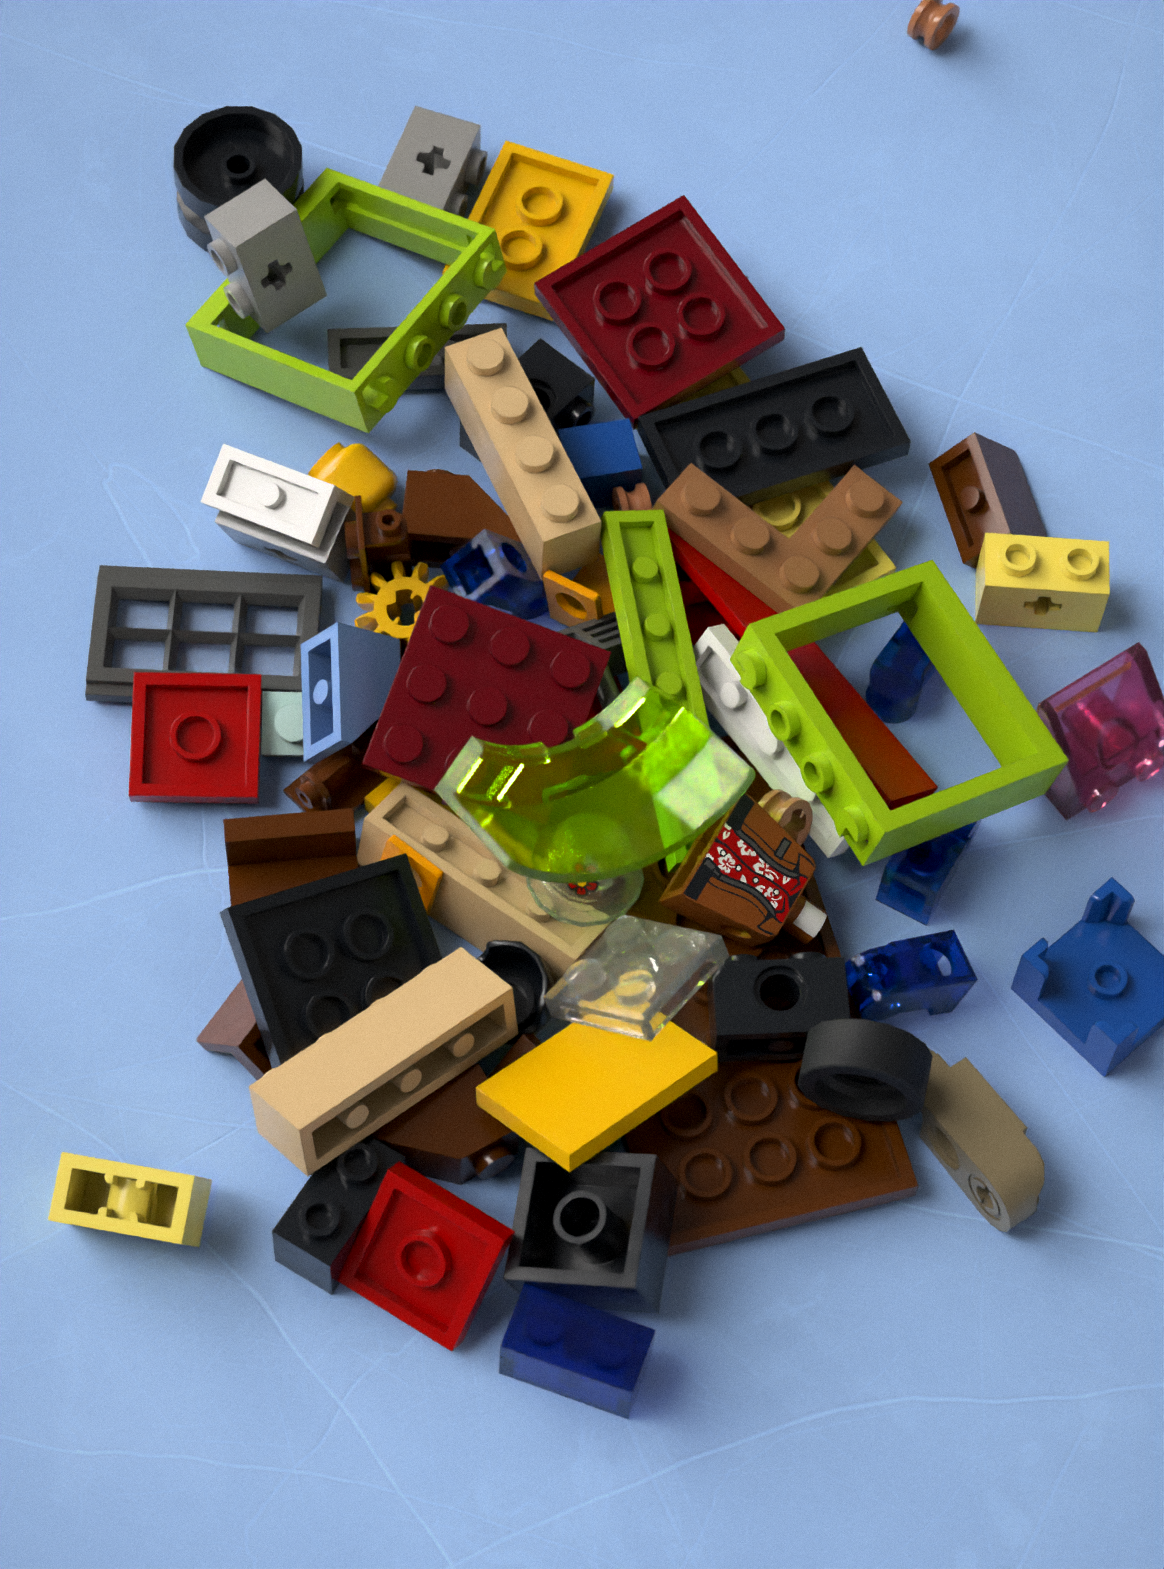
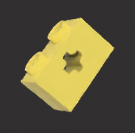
(1042, 582)
(130, 1199)

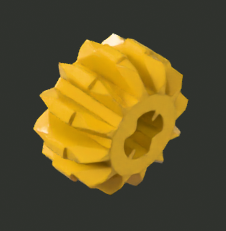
(391, 597)

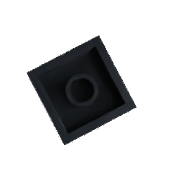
(594, 1230)

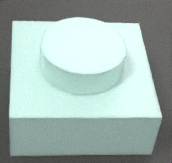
(282, 724)

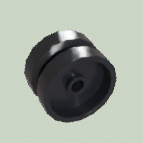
(228, 154)

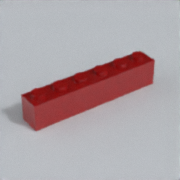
(718, 599)

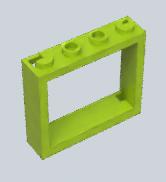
(326, 212)
(968, 667)

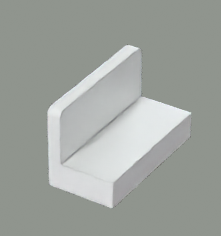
(272, 495)

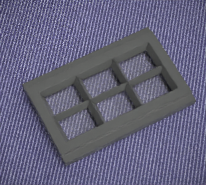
(199, 625)

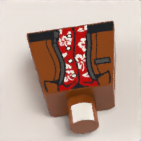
(746, 879)

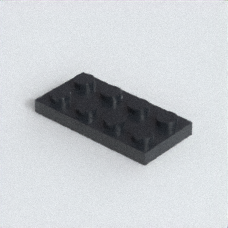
(780, 429)

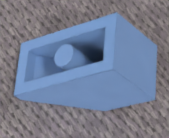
(344, 686)

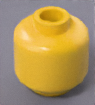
(358, 473)

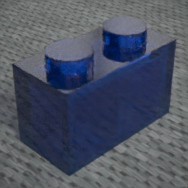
(576, 1351)

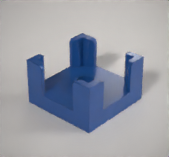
(1097, 981)

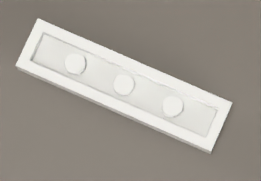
(749, 729)

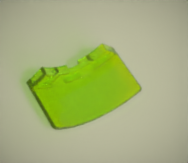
(607, 801)

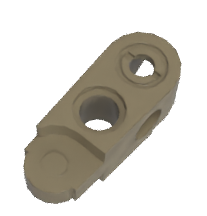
(981, 1143)

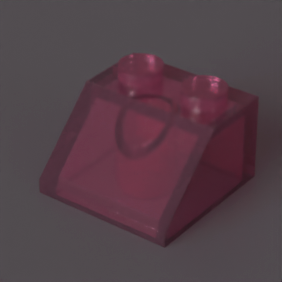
(1108, 731)

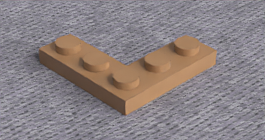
(760, 557)

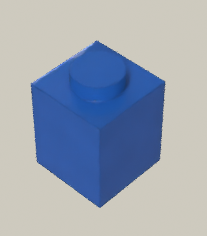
(603, 458)

